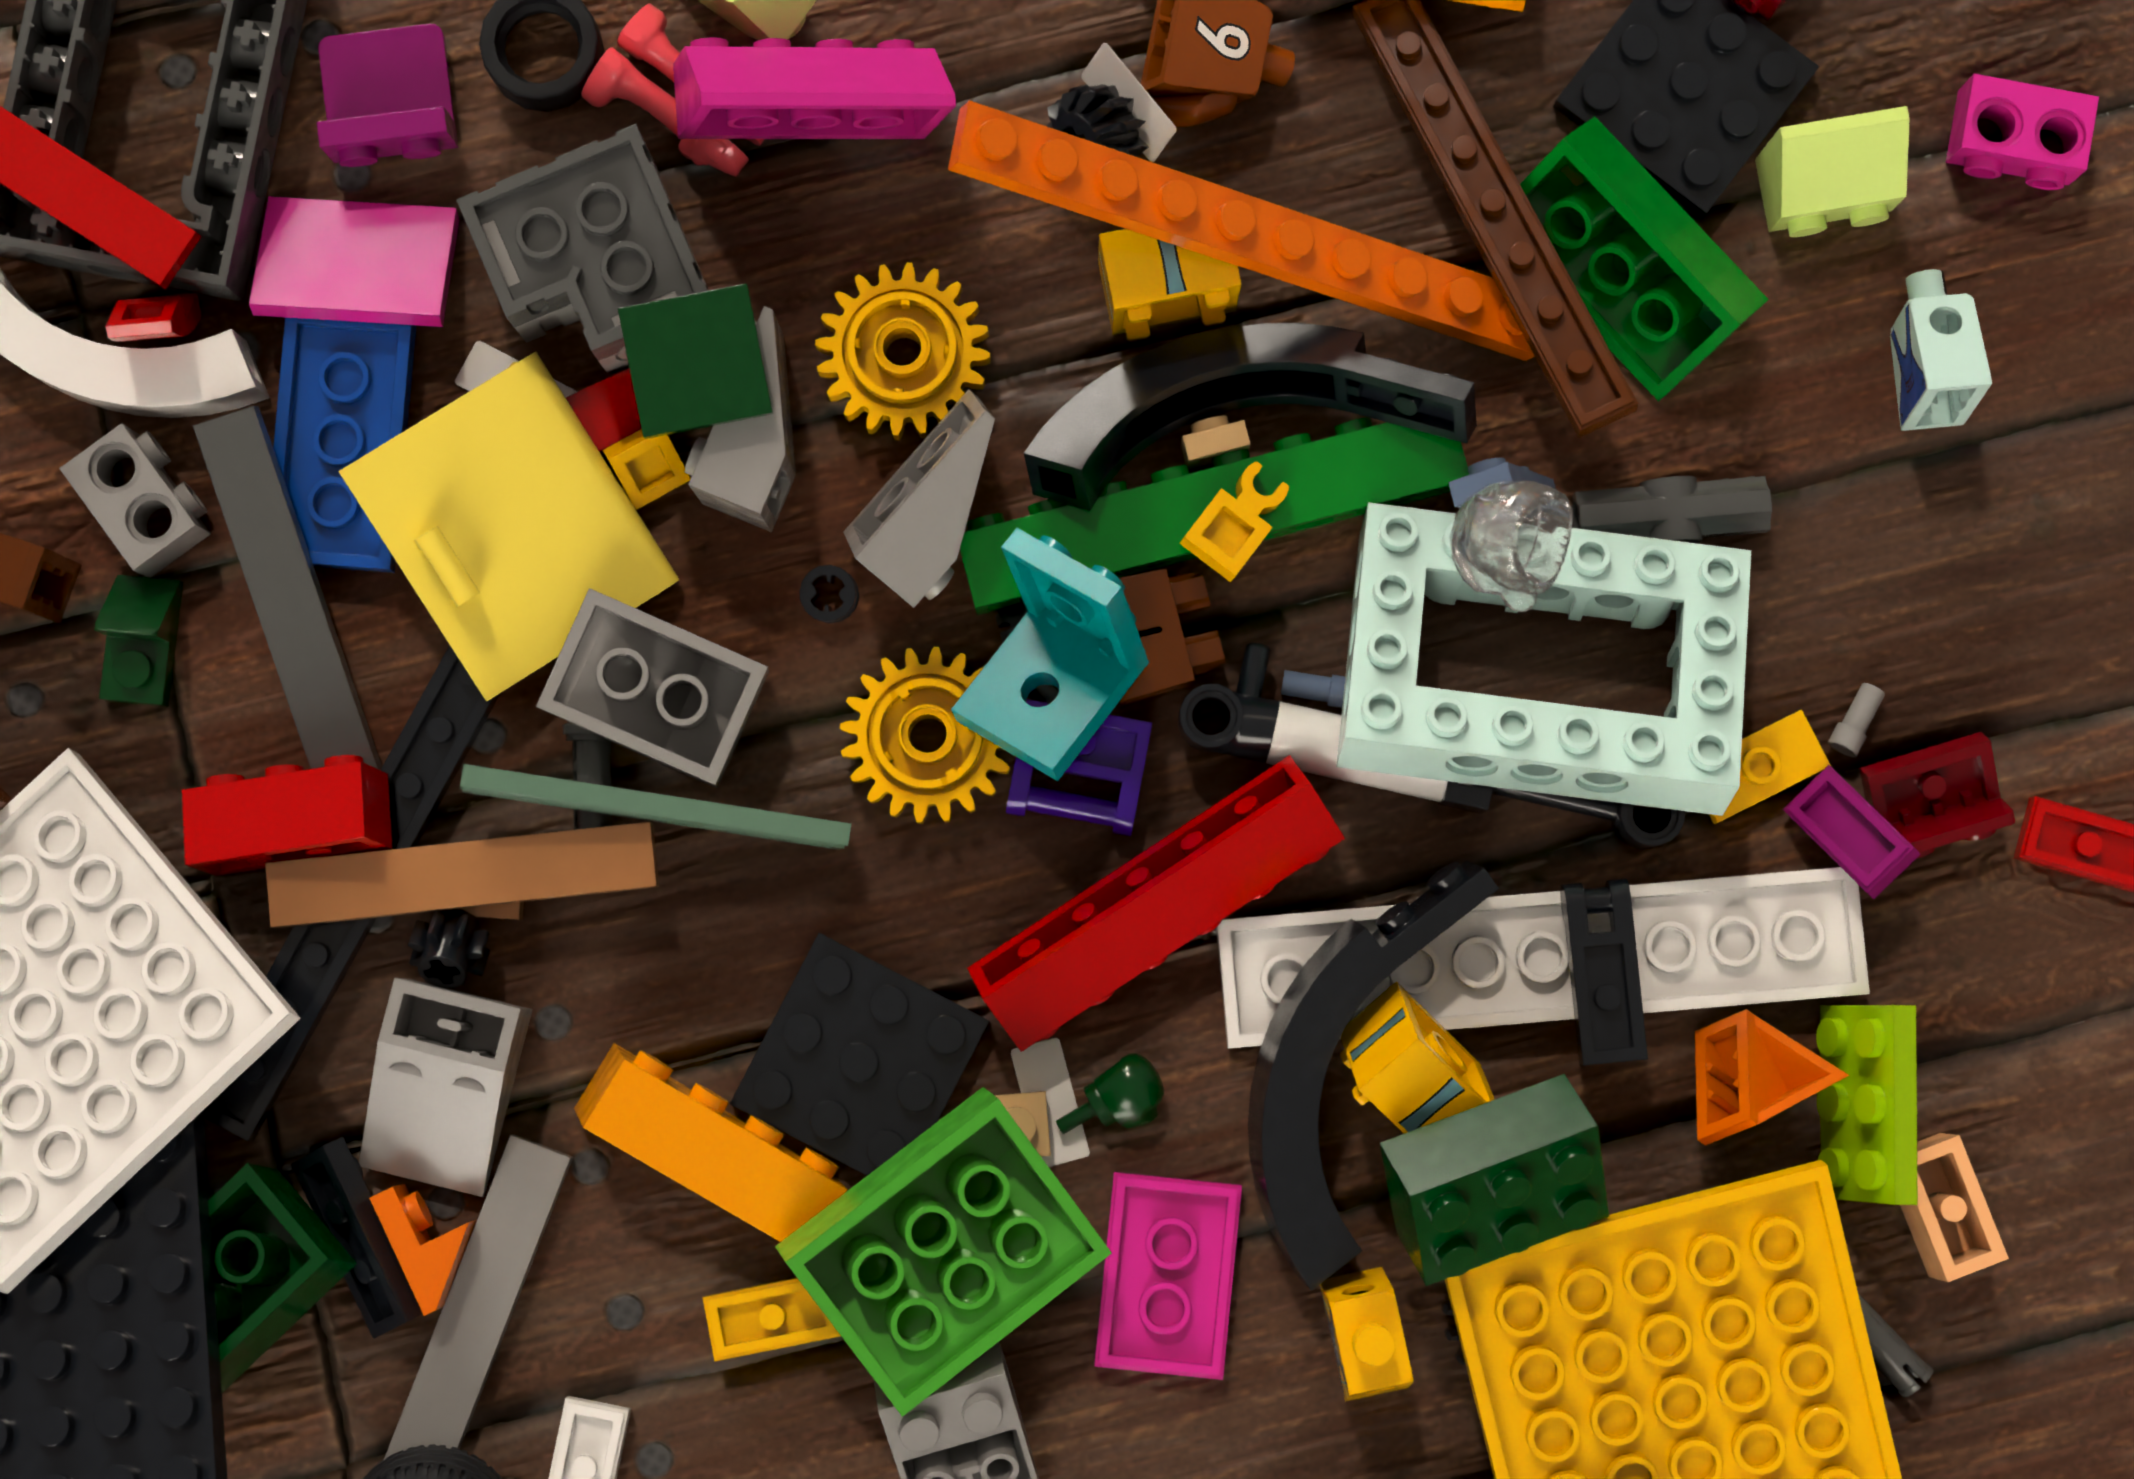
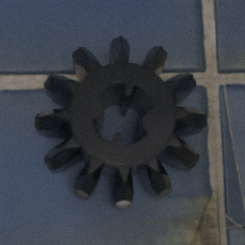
(1099, 117)

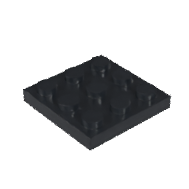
(1688, 91)
(858, 1058)

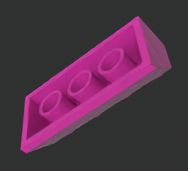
(809, 90)

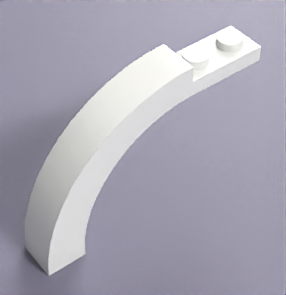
(150, 382)

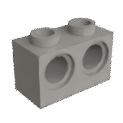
(126, 509)

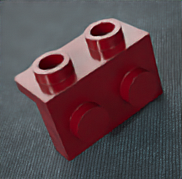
(1940, 793)

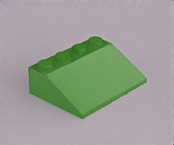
(943, 1250)

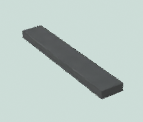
(285, 587)

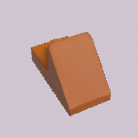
(425, 1262)

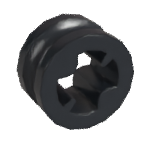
(810, 593)

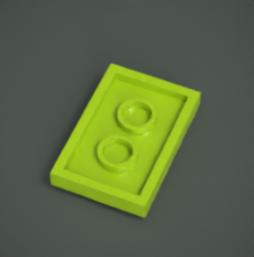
(1873, 1111)

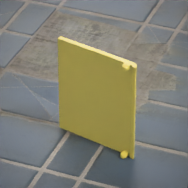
(507, 523)

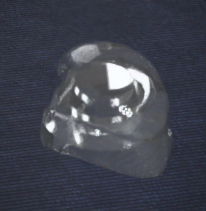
(1512, 540)

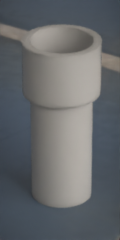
(1850, 733)

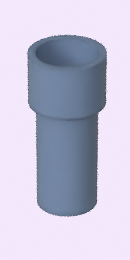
(1314, 687)

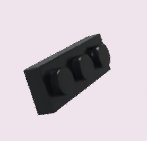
(342, 1202)

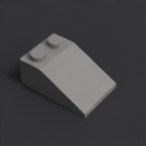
(921, 513)
(653, 688)

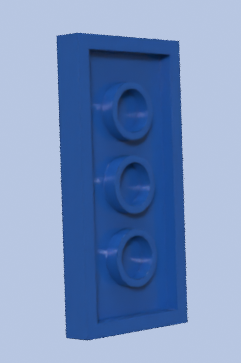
(338, 400)

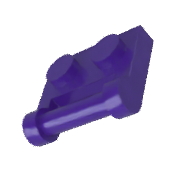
(1113, 755)

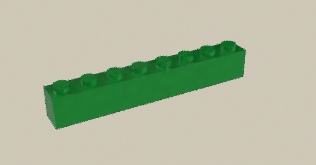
(1144, 525)

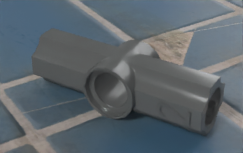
(1677, 508)

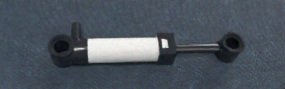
(1274, 729)

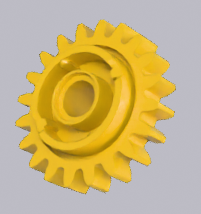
(896, 312)
(886, 745)

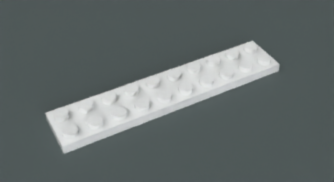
(1510, 962)

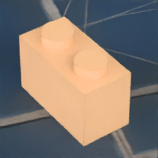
(1951, 1216)

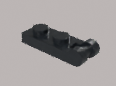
(1604, 974)

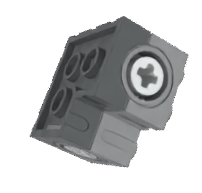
(583, 242)

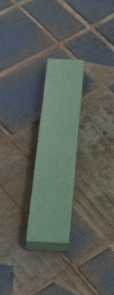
(654, 807)

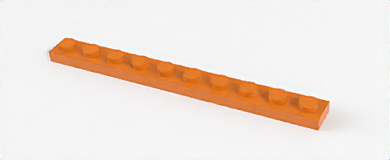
(1232, 227)

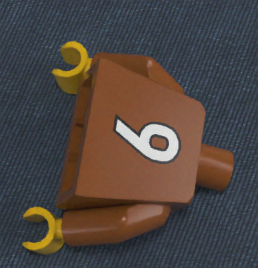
(1211, 57)

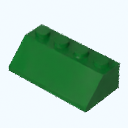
(1637, 259)

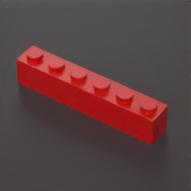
(1155, 904)

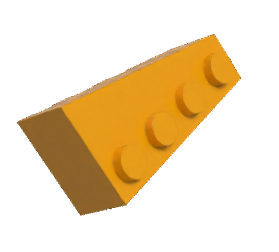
(704, 1146)

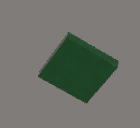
(695, 361)

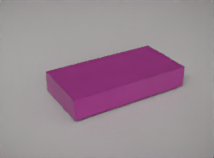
(1851, 832)

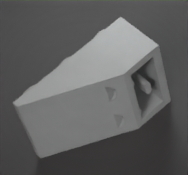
(751, 462)
(441, 1085)
(963, 1427)

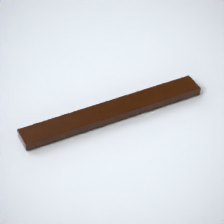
(1496, 213)

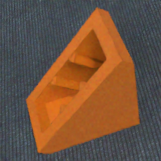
(1751, 1074)

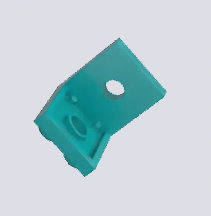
(1070, 638)

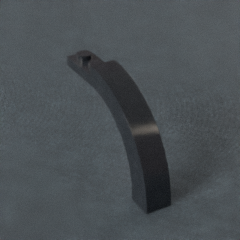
(1225, 372)
(1298, 1053)

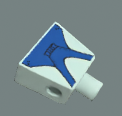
(1937, 355)

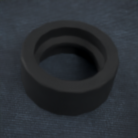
(531, 95)

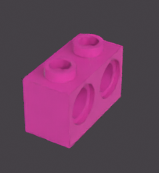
(2020, 114)

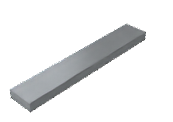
(482, 1296)

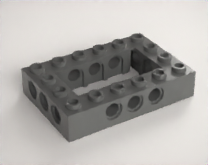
(56, 91)

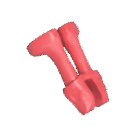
(618, 78)

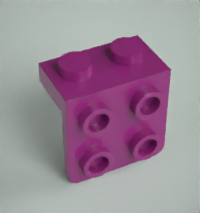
(386, 95)

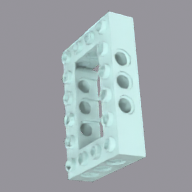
(1538, 746)

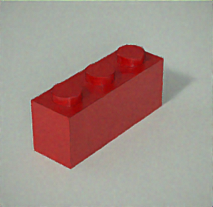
(286, 815)

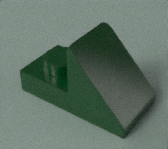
(140, 639)

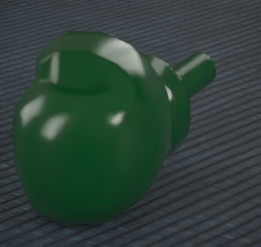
(1120, 1094)

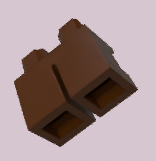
(1172, 658)

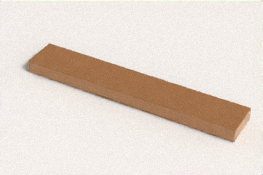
(462, 875)

